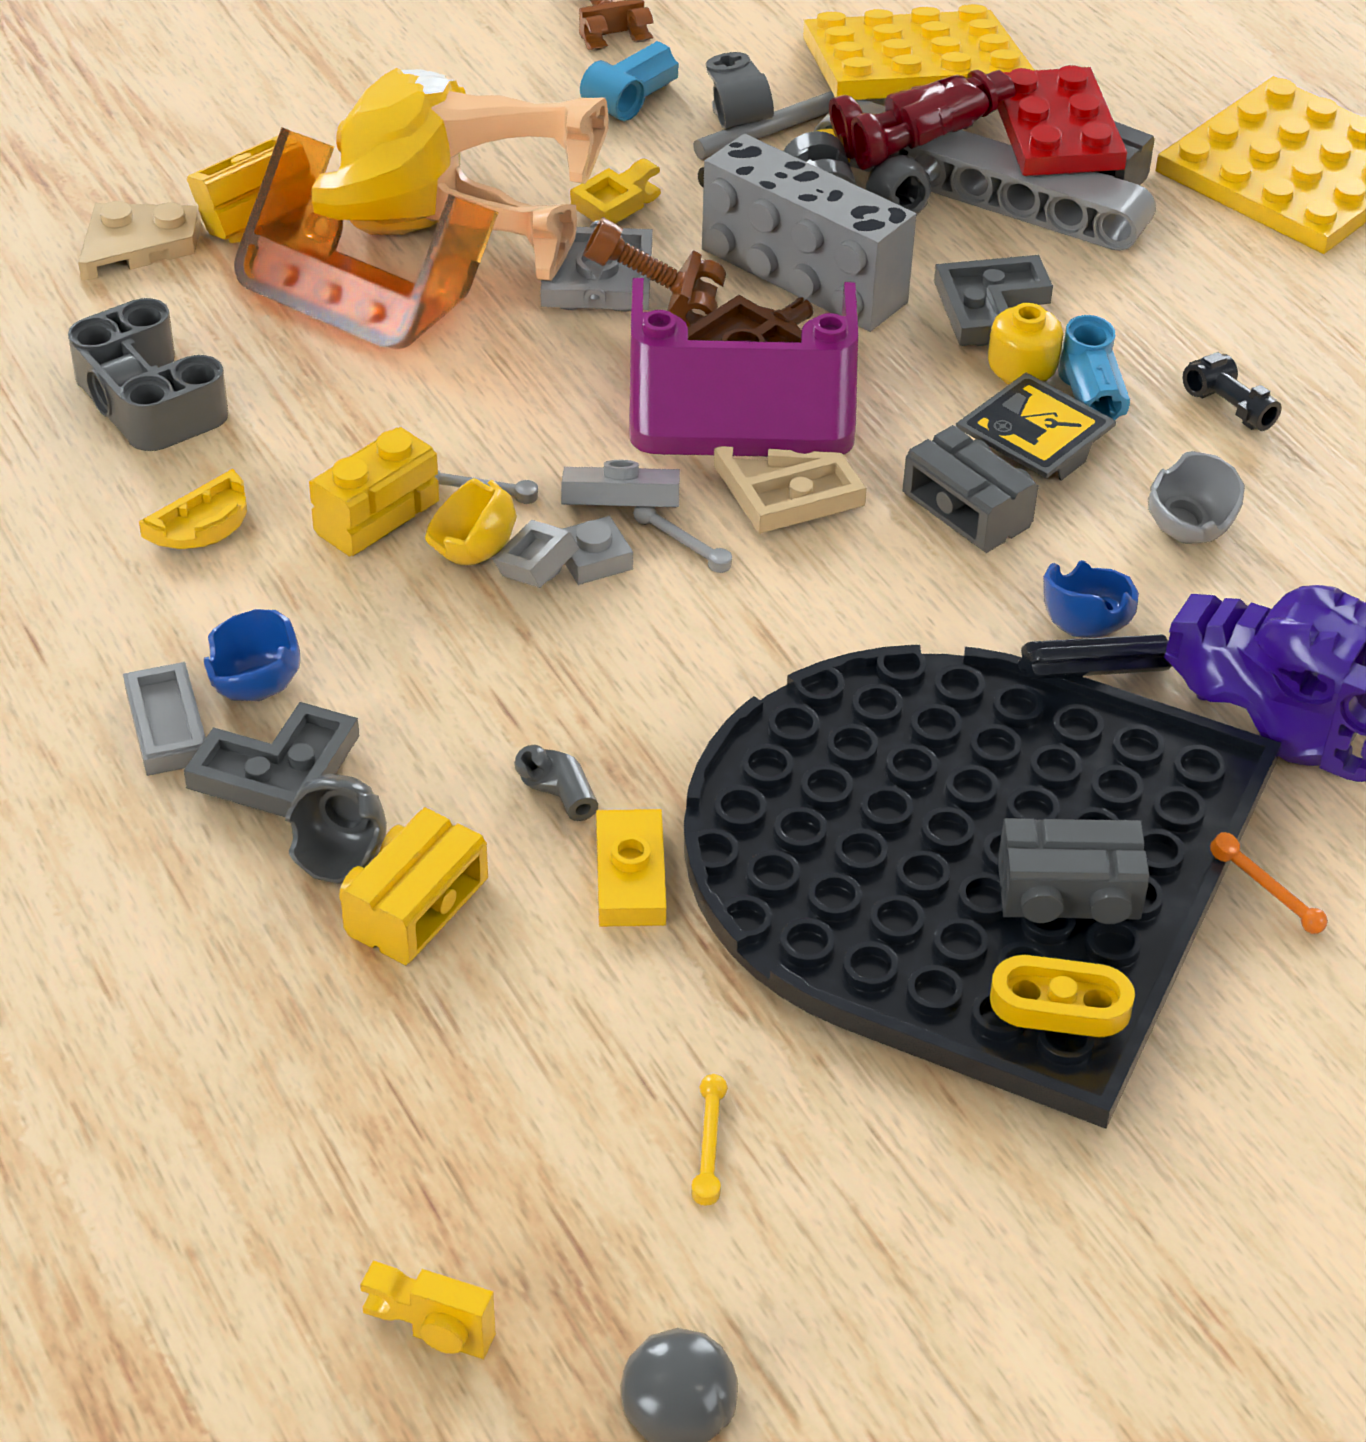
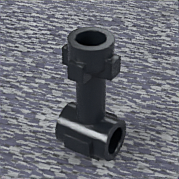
(1219, 375)

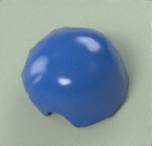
(1089, 600)
(252, 655)

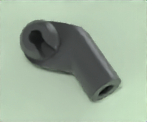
(557, 775)

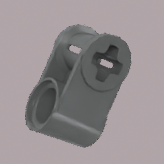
(739, 90)

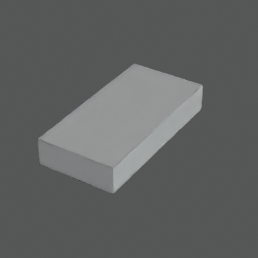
(164, 716)

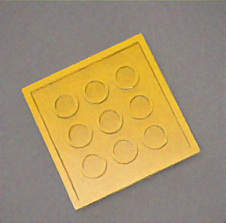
(893, 53)
(1281, 162)

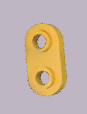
(1062, 996)

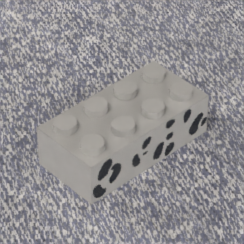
(807, 230)

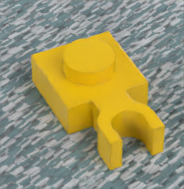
(441, 1309)

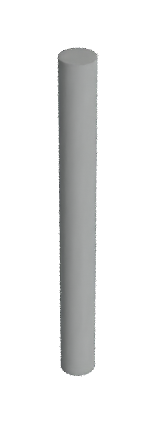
(781, 120)

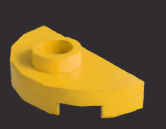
(199, 516)

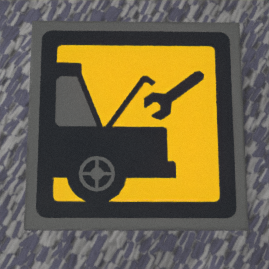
(1037, 426)

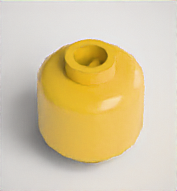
(1025, 341)

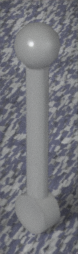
(524, 491)
(718, 559)

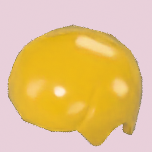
(472, 523)

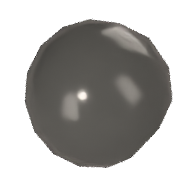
(901, 182)

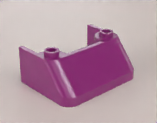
(742, 392)

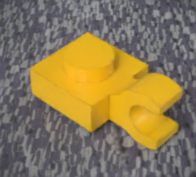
(616, 194)

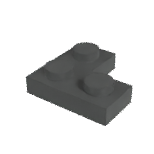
(984, 288)
(272, 774)

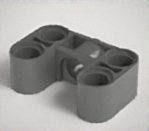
(130, 374)

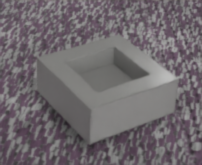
(600, 551)
(536, 553)

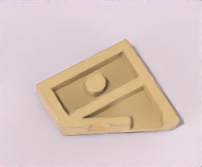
(138, 235)
(790, 486)

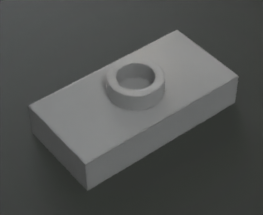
(620, 485)

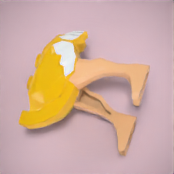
(406, 150)

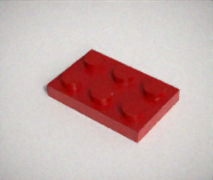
(1061, 123)

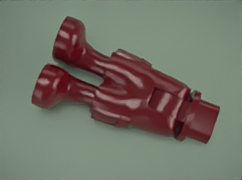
(916, 115)

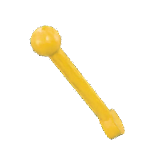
(706, 1186)

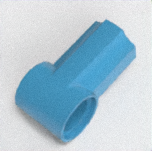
(630, 80)
(1091, 366)

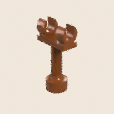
(614, 17)
(686, 286)

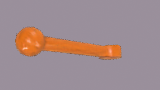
(1227, 848)

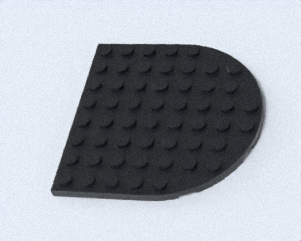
(859, 833)

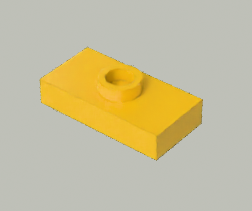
(630, 868)

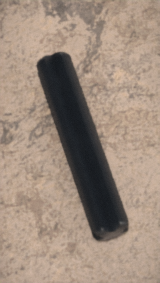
(1094, 656)

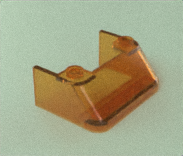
(294, 257)

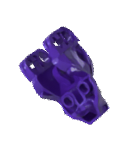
(1287, 665)

